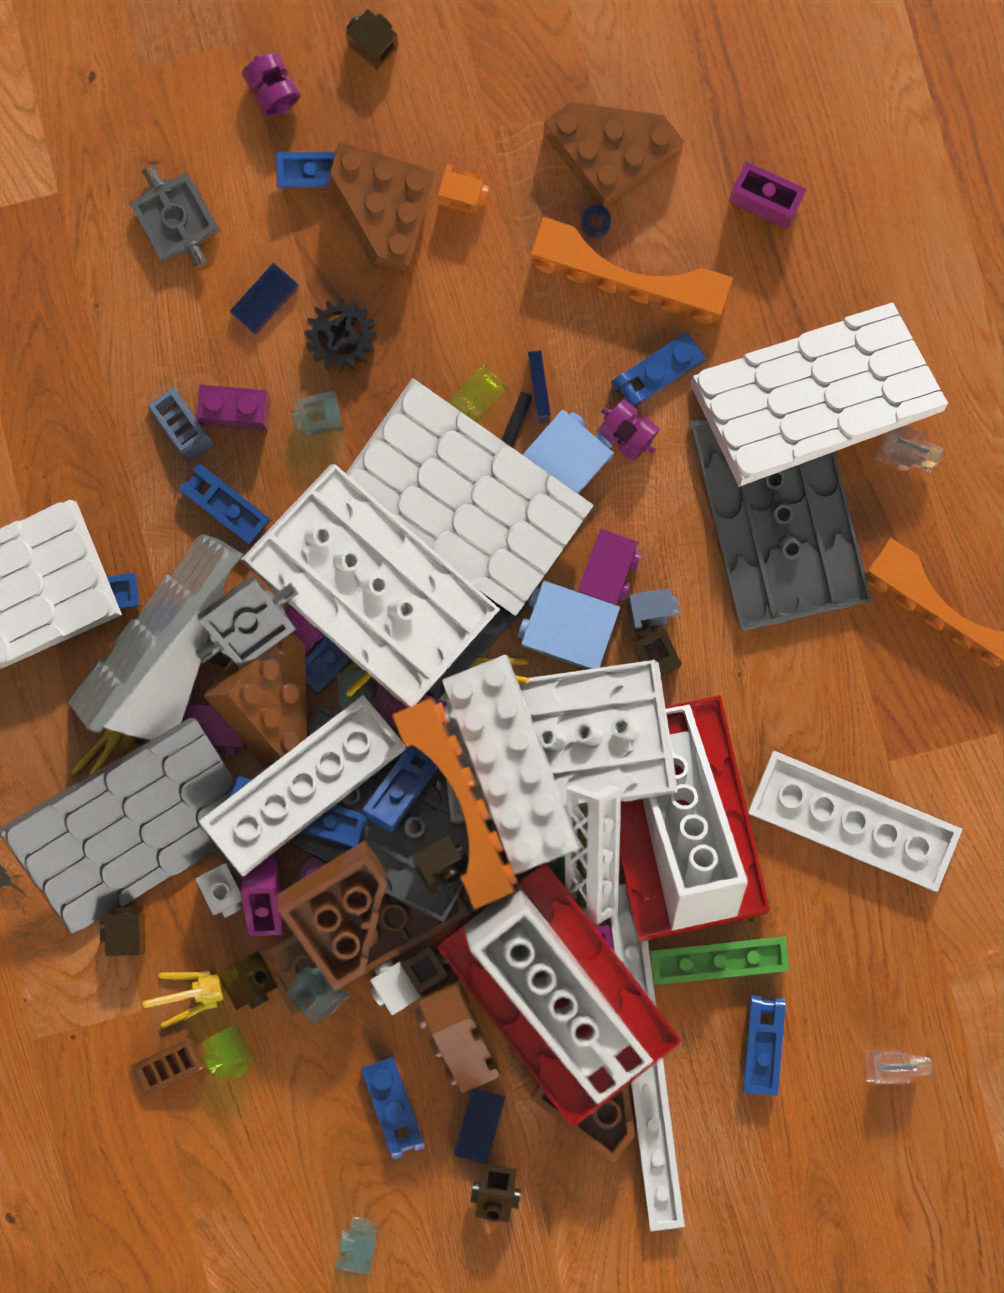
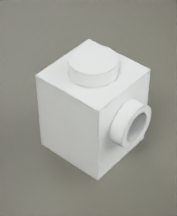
(221, 890)
(393, 987)

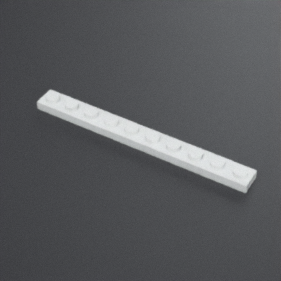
(650, 1091)

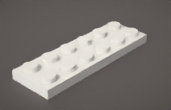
(511, 764)
(302, 785)
(854, 821)

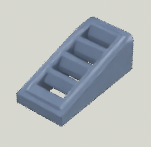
(193, 441)

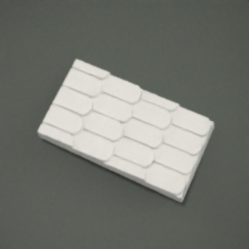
(817, 393)
(468, 495)
(50, 582)
(371, 585)
(594, 731)

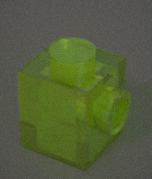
(227, 1054)

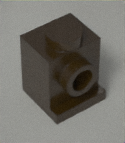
(651, 638)
(440, 863)

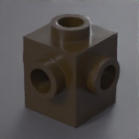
(495, 1193)

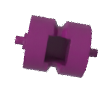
(273, 89)
(628, 430)

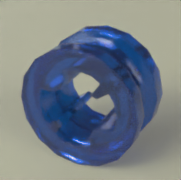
(586, 219)

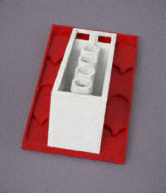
(692, 851)
(558, 994)

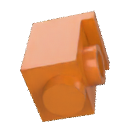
(462, 191)

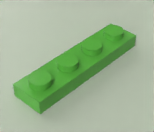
(719, 960)

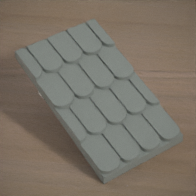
(154, 662)

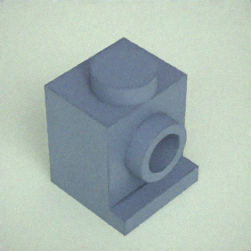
(652, 608)

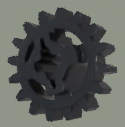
(344, 322)

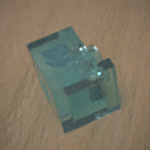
(326, 404)
(345, 681)
(315, 995)
(358, 1247)

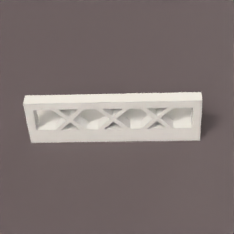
(602, 850)

